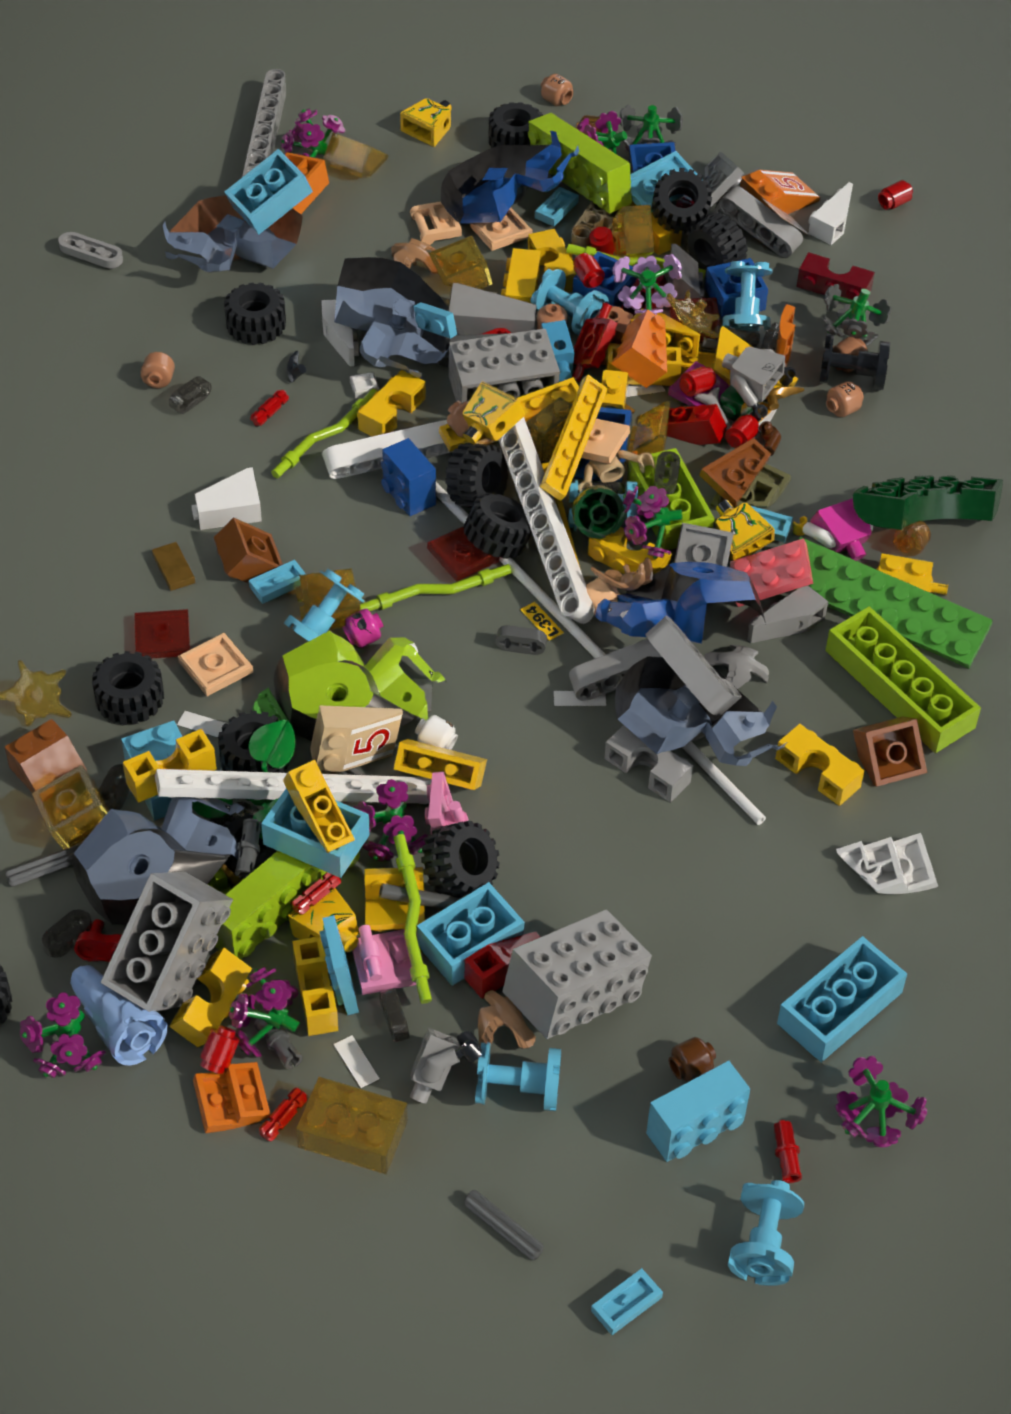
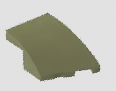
(763, 490)

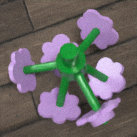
(647, 273)

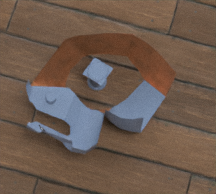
(224, 236)

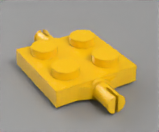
(911, 571)

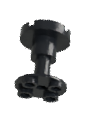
(864, 363)

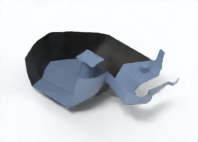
(381, 299)
(668, 715)
(128, 847)

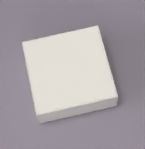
(363, 383)

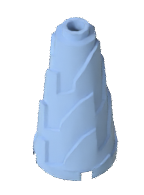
(119, 1022)

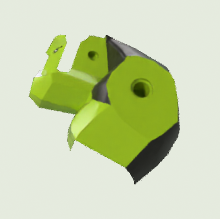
(332, 674)

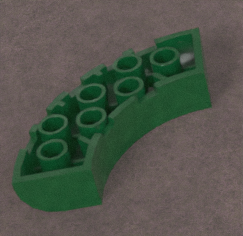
(902, 503)

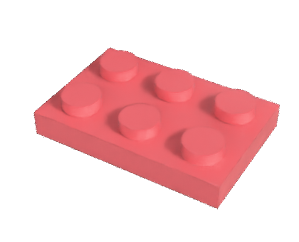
(777, 569)

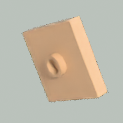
(503, 233)
(605, 441)
(215, 664)

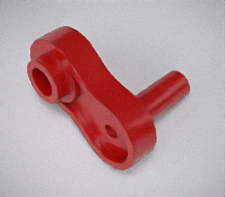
(96, 946)

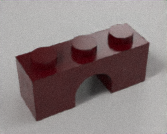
(816, 277)

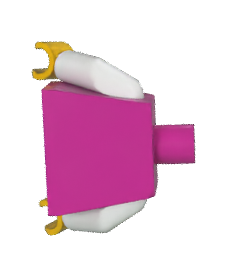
(837, 529)

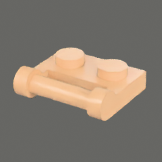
(444, 224)

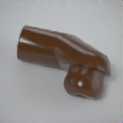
(770, 435)

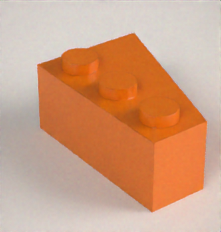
(315, 173)
(643, 349)

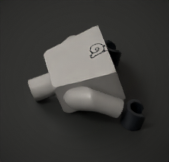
(756, 374)
(435, 1059)

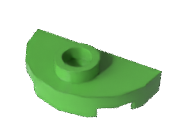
(267, 703)

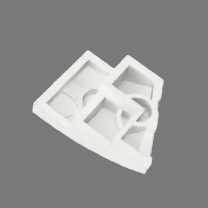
(892, 865)

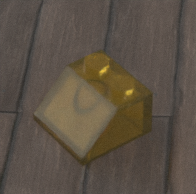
(353, 155)
(461, 264)
(651, 430)

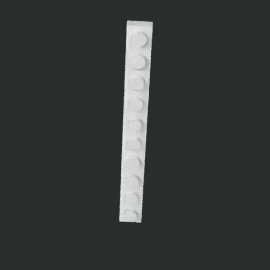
(271, 786)

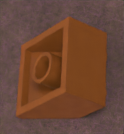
(246, 550)
(891, 750)
(42, 755)

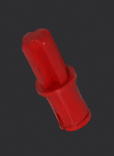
(787, 1151)

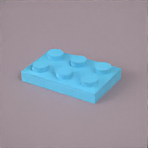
(644, 180)
(338, 965)

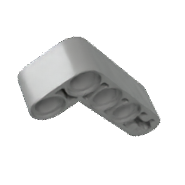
(760, 221)
(693, 669)
(605, 672)

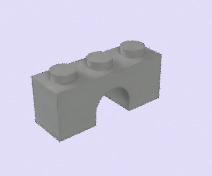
(669, 771)

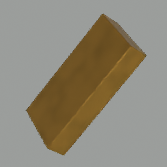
(173, 566)

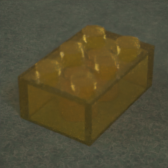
(352, 1125)

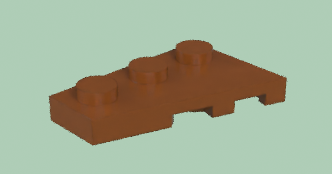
(736, 470)

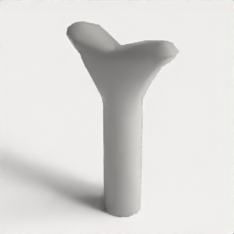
(712, 398)

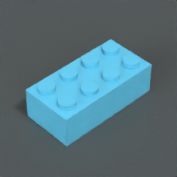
(841, 999)

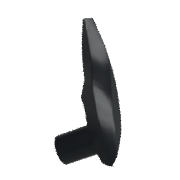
(295, 369)

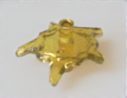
(693, 315)
(36, 694)

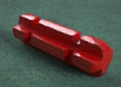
(269, 408)
(315, 893)
(283, 1114)

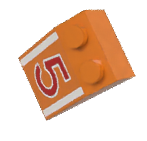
(779, 189)

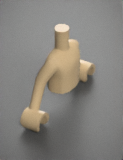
(614, 470)

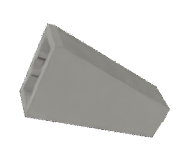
(482, 311)

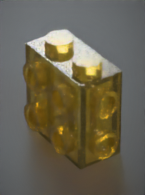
(547, 427)
(316, 586)

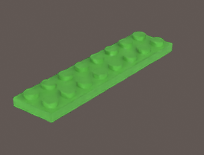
(911, 611)

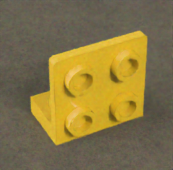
(384, 913)

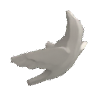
(739, 664)

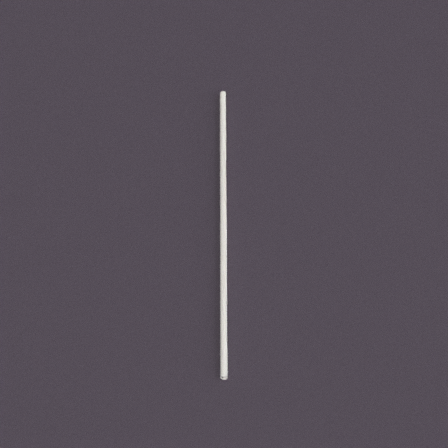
(596, 652)

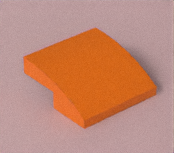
(786, 333)
(231, 1097)

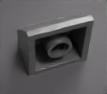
(691, 277)

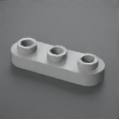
(90, 250)

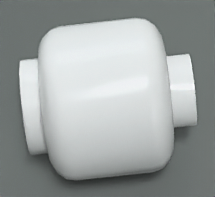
(436, 732)

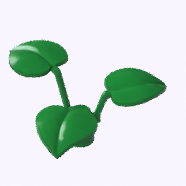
(271, 745)

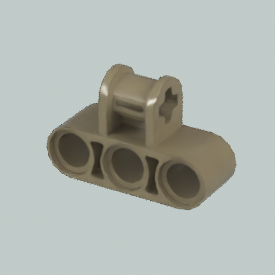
(591, 218)

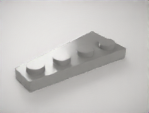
(722, 175)

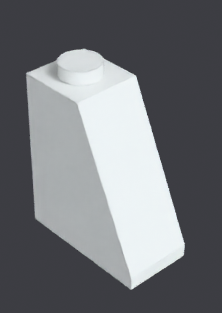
(227, 499)

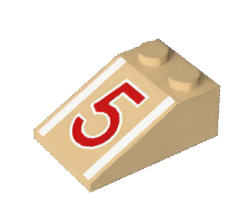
(353, 736)

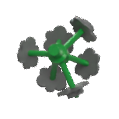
(649, 130)
(853, 316)

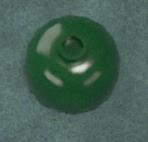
(598, 511)

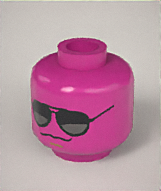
(363, 628)

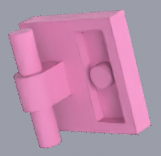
(442, 808)
(382, 961)

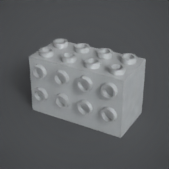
(509, 362)
(167, 941)
(576, 973)

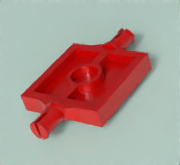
(593, 342)

